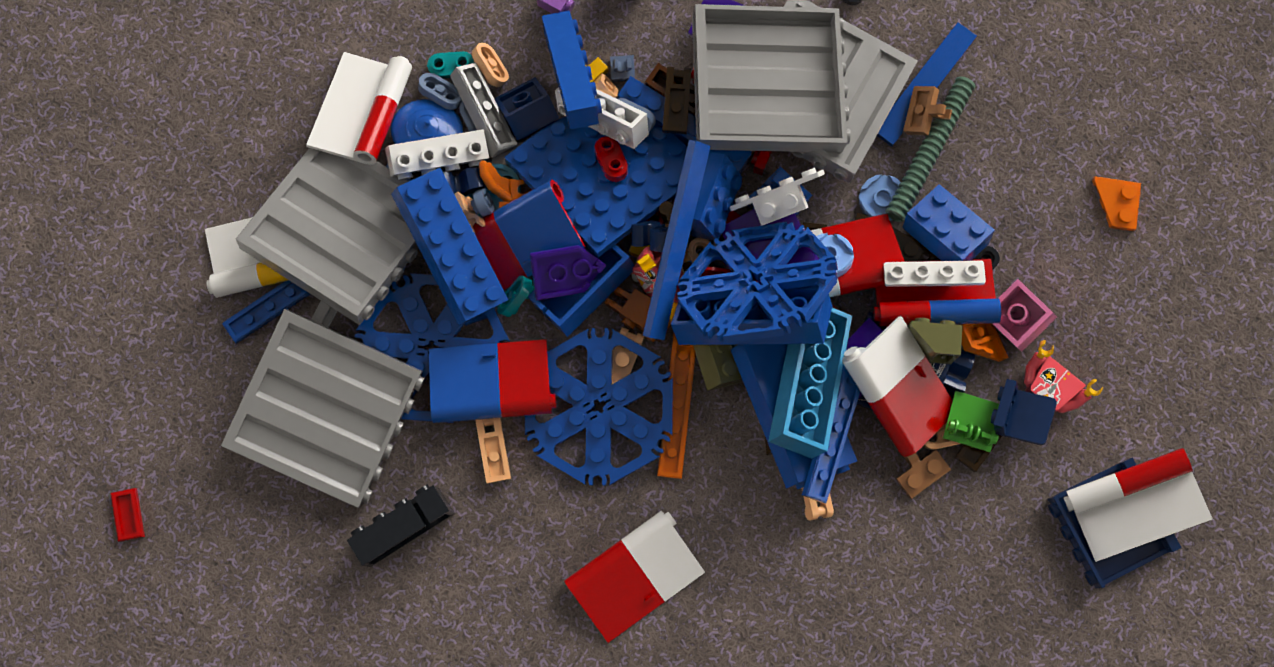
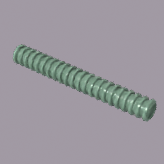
(929, 151)

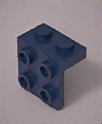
(1023, 414)

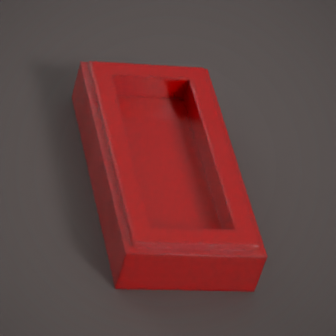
(127, 514)

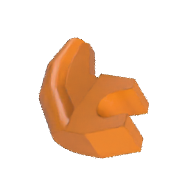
(502, 187)

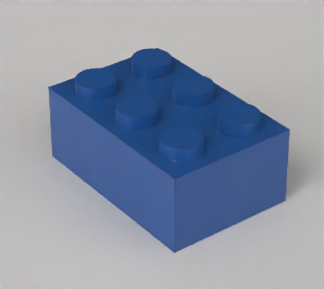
(716, 196)
(947, 227)

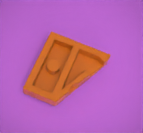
(1119, 201)
(983, 341)

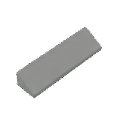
(483, 108)

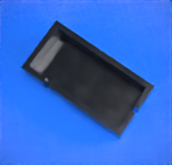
(400, 526)

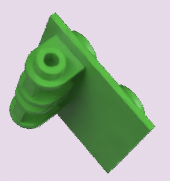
(971, 422)

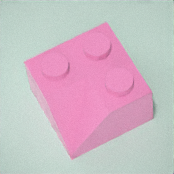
(1022, 315)

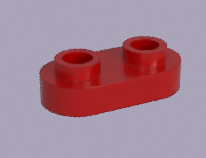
(611, 156)

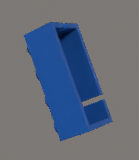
(571, 310)

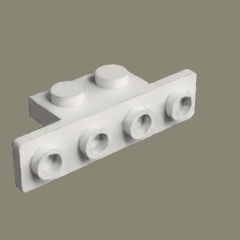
(781, 201)
(934, 273)

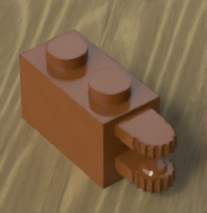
(634, 311)

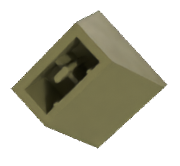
(938, 340)
(717, 365)

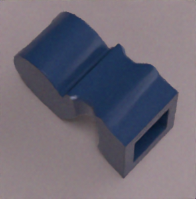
(466, 182)
(649, 233)
(958, 372)

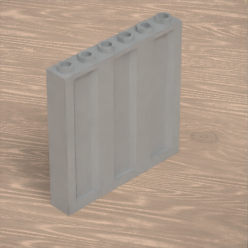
(769, 78)
(874, 82)
(334, 232)
(323, 409)

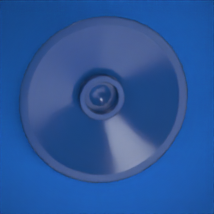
(424, 120)

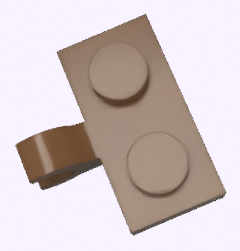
(923, 109)
(922, 473)

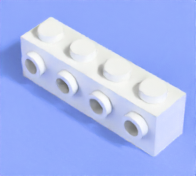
(617, 120)
(436, 153)

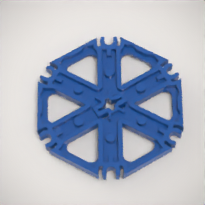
(769, 269)
(421, 327)
(618, 418)

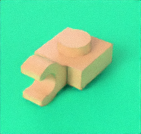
(472, 217)

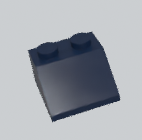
(527, 108)

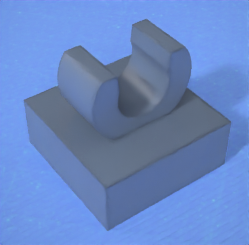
(622, 67)

